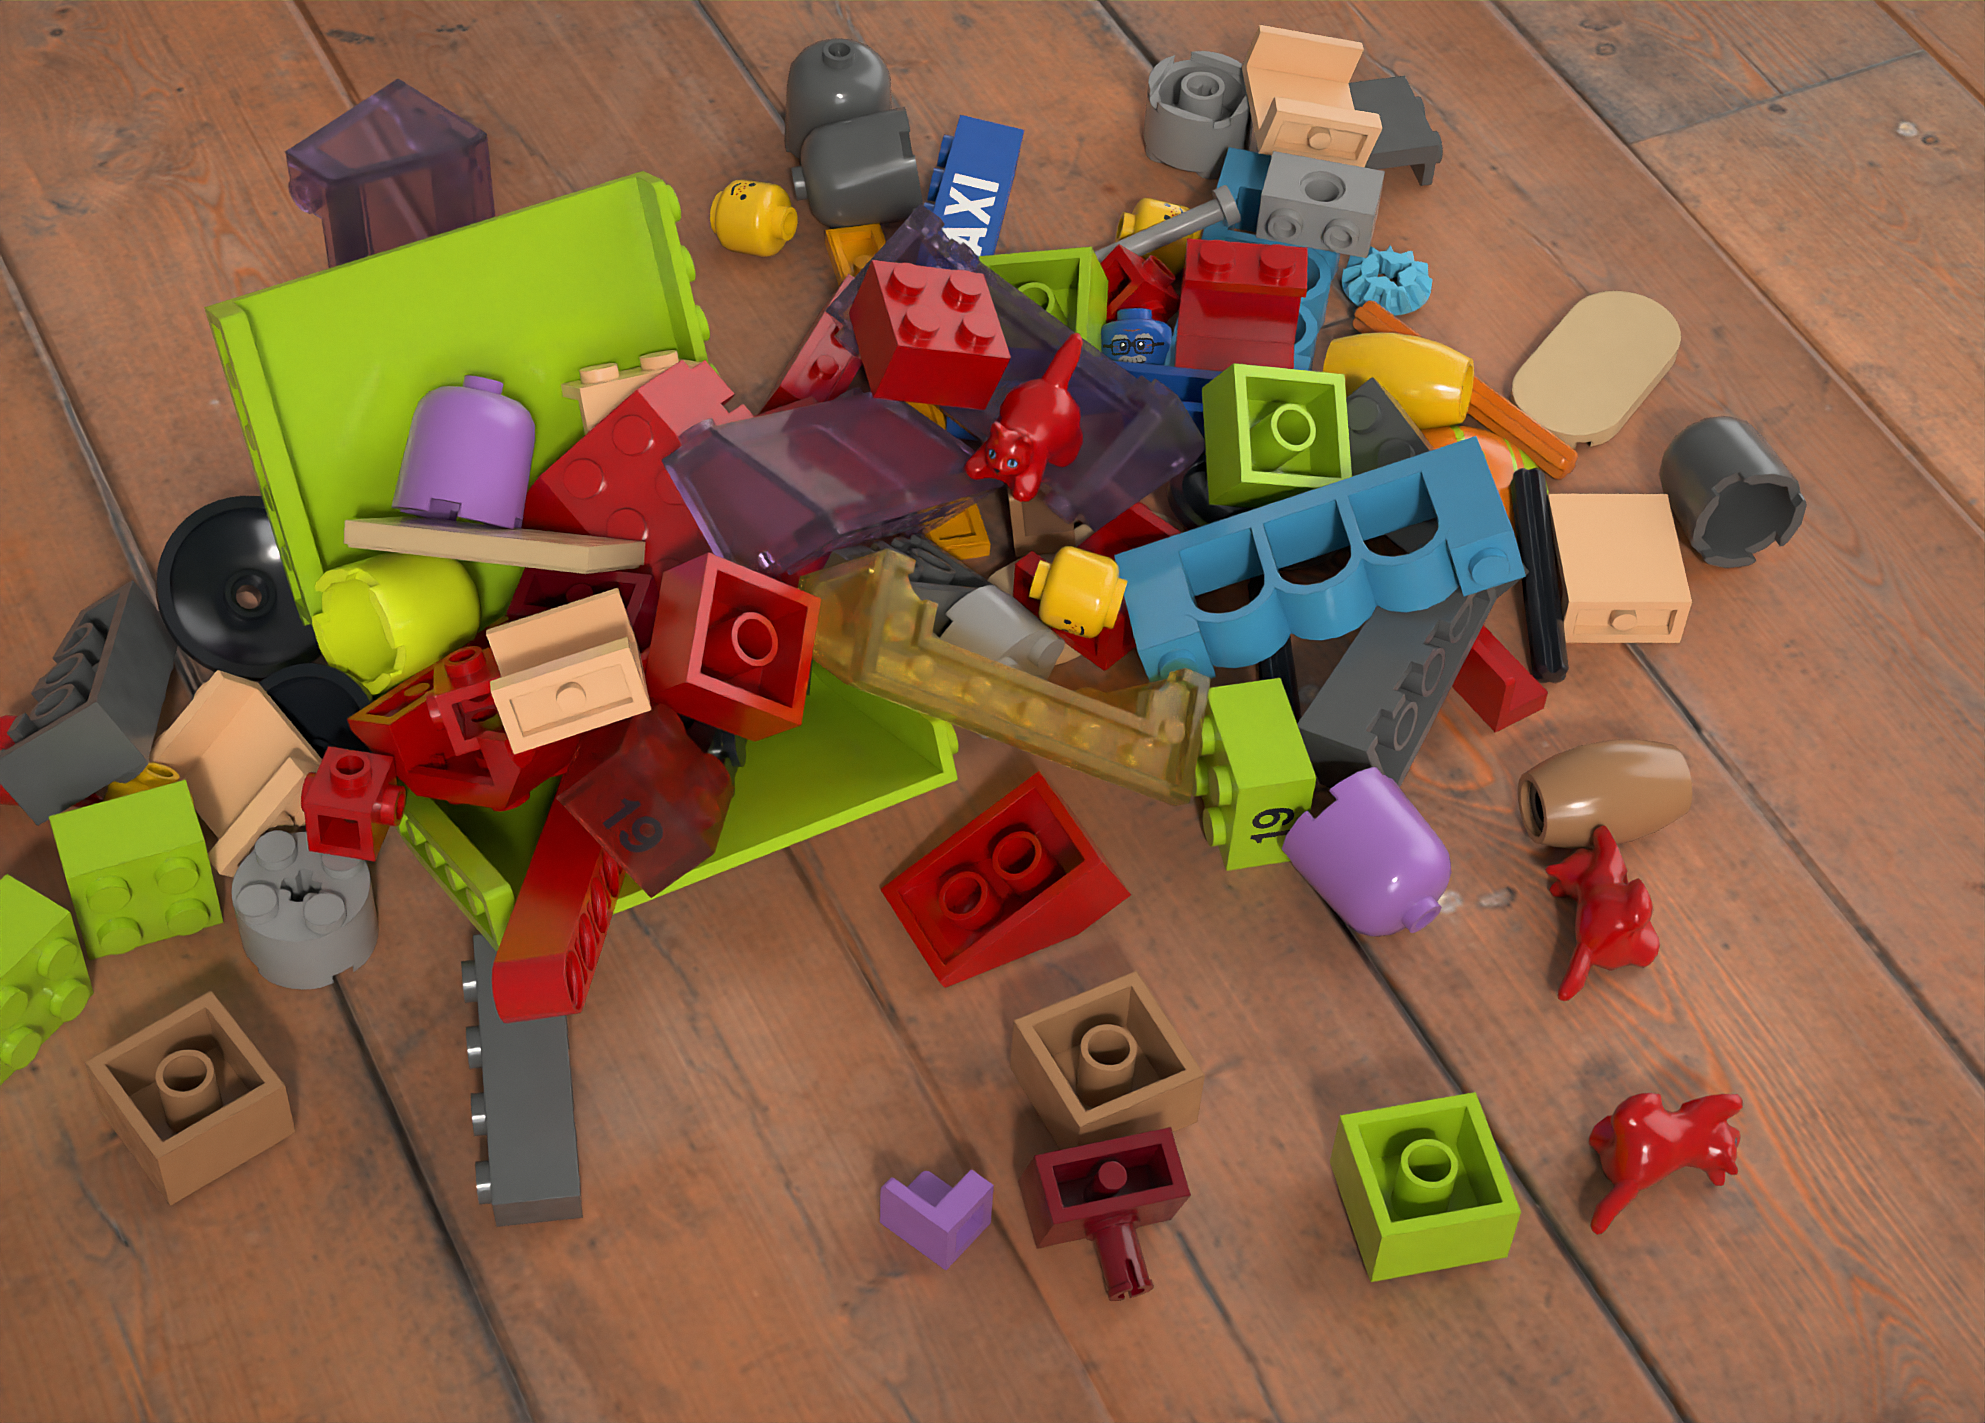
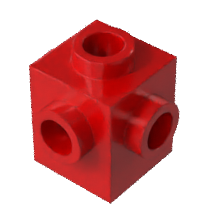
(1139, 284)
(464, 698)
(351, 803)

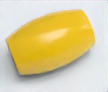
(1421, 374)

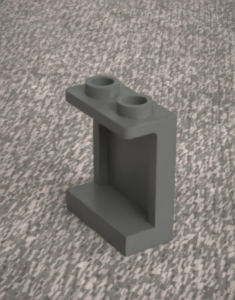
(1405, 130)

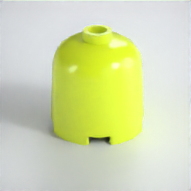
(394, 616)

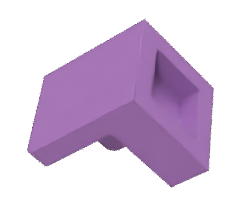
(936, 1216)

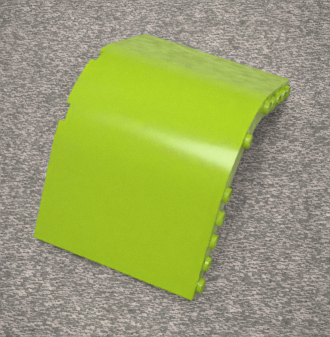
(527, 299)

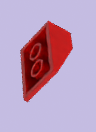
(1005, 885)

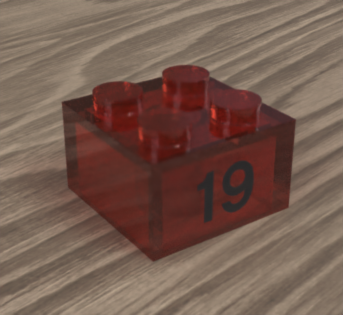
(648, 795)

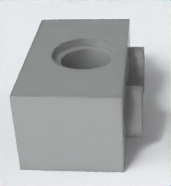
(1319, 204)

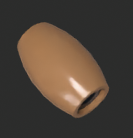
(1610, 783)

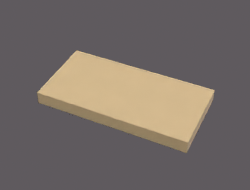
(494, 544)

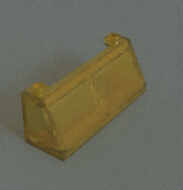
(881, 642)

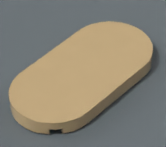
(1597, 366)

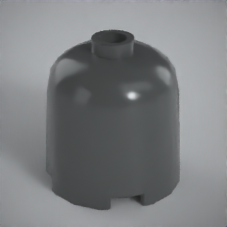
(831, 84)
(859, 171)
(1730, 491)

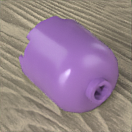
(467, 456)
(1372, 857)

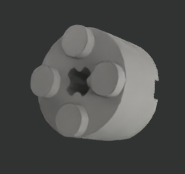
(1197, 112)
(1003, 631)
(303, 911)

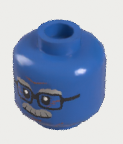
(1136, 338)

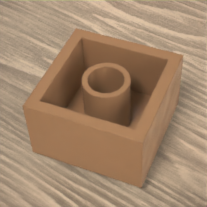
(1106, 1065)
(190, 1097)

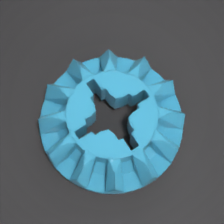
(1362, 282)

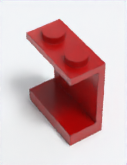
(1239, 304)
(1125, 532)

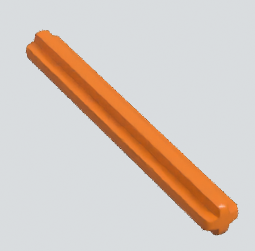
(1487, 405)

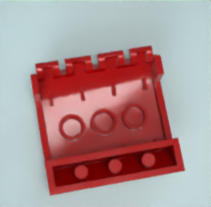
(616, 479)
(425, 759)

